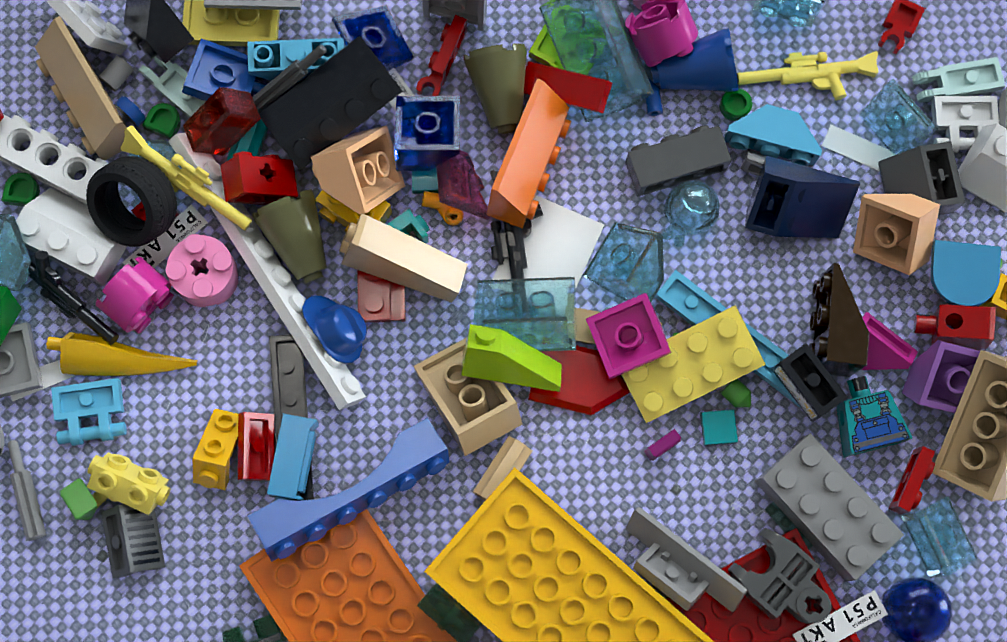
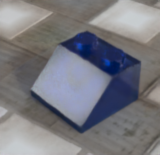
(426, 131)

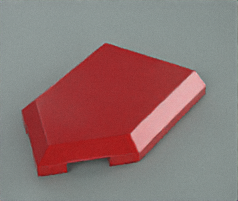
(583, 383)

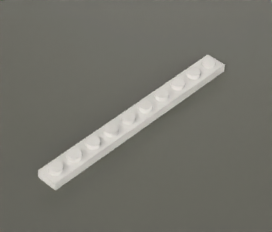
(276, 284)

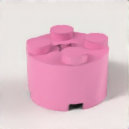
(200, 253)

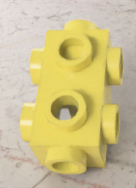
(124, 482)

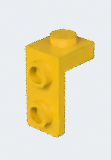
(215, 449)

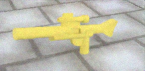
(805, 69)
(185, 179)

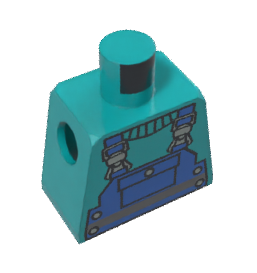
(869, 420)

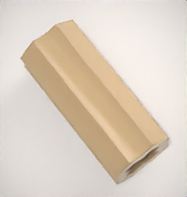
(511, 455)

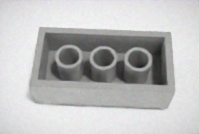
(829, 508)

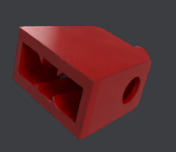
(971, 325)

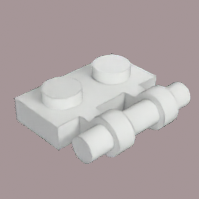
(963, 113)

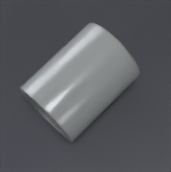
(116, 73)

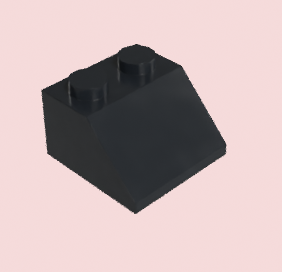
(155, 29)

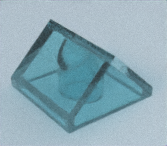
(897, 119)
(939, 538)

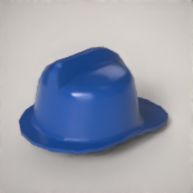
(336, 327)

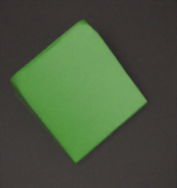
(79, 500)

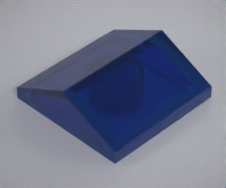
(378, 32)

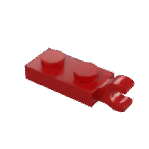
(442, 61)

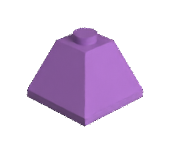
(940, 376)

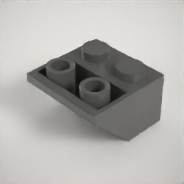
(927, 173)

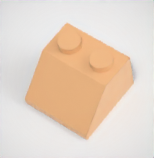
(896, 230)

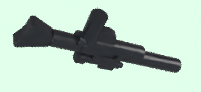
(511, 242)
(67, 301)

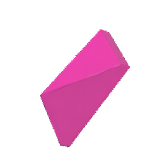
(886, 348)

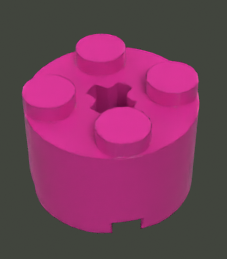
(662, 30)
(135, 295)

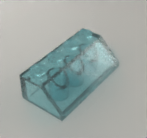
(596, 43)

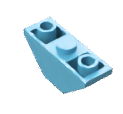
(270, 58)
(775, 134)

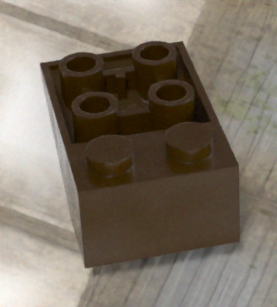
(838, 325)

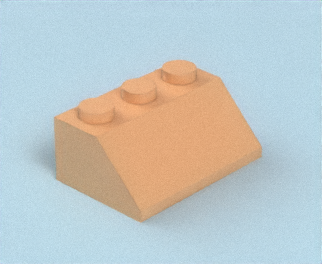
(359, 169)

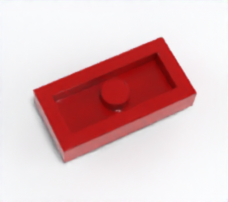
(255, 446)
(918, 469)

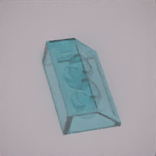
(531, 310)

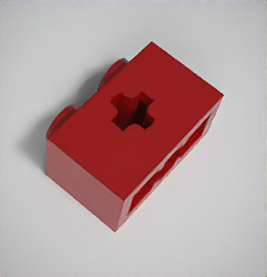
(258, 179)

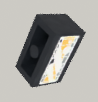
(809, 382)

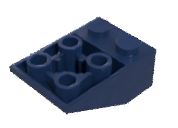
(799, 201)

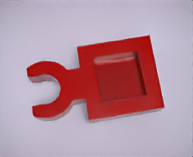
(901, 22)

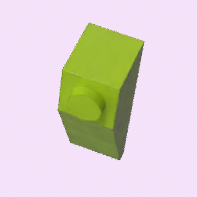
(506, 359)

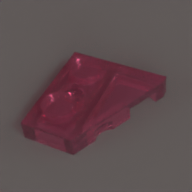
(461, 186)

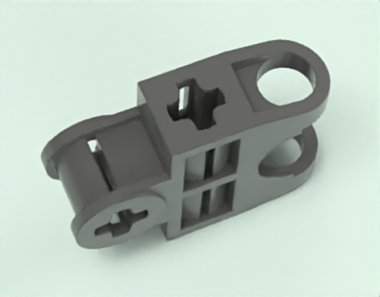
(794, 589)

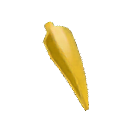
(95, 357)

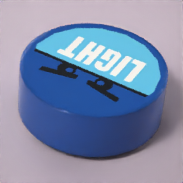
(130, 110)

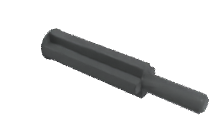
(286, 79)

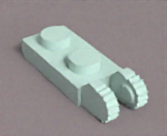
(961, 79)
(171, 86)

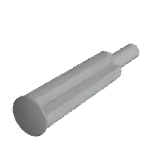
(25, 496)

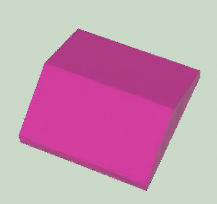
(628, 335)

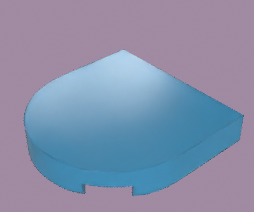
(965, 271)

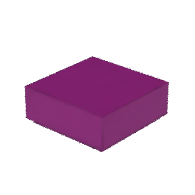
(662, 445)

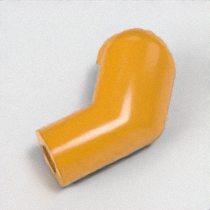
(449, 214)

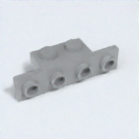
(678, 567)

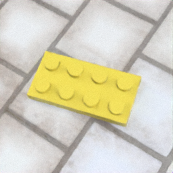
(698, 363)

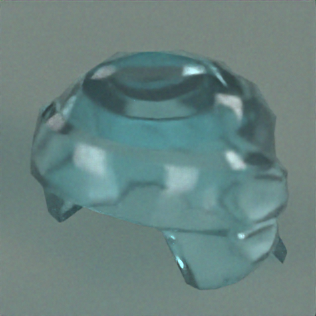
(690, 211)

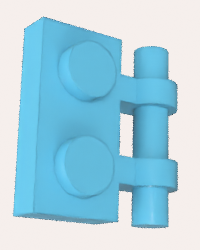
(85, 401)

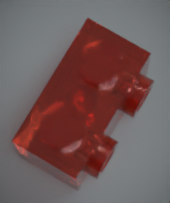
(221, 121)

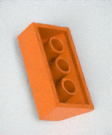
(528, 157)

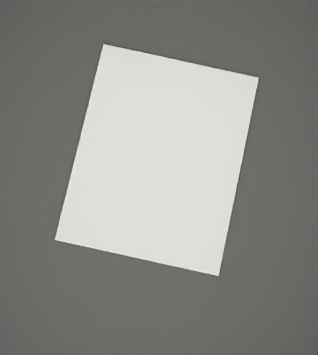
(557, 244)

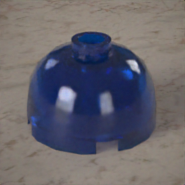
(917, 610)

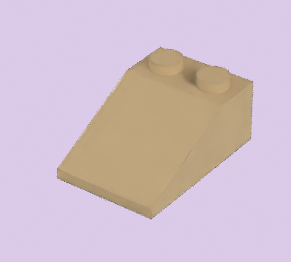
(471, 407)

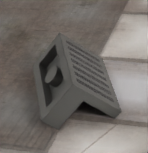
(132, 541)

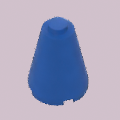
(705, 68)

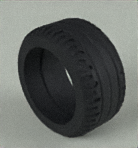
(112, 215)

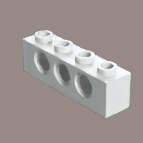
(44, 145)

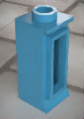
(292, 458)

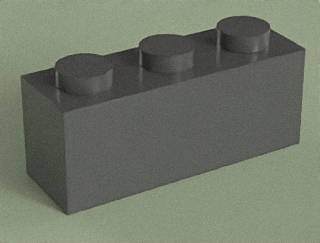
(677, 159)

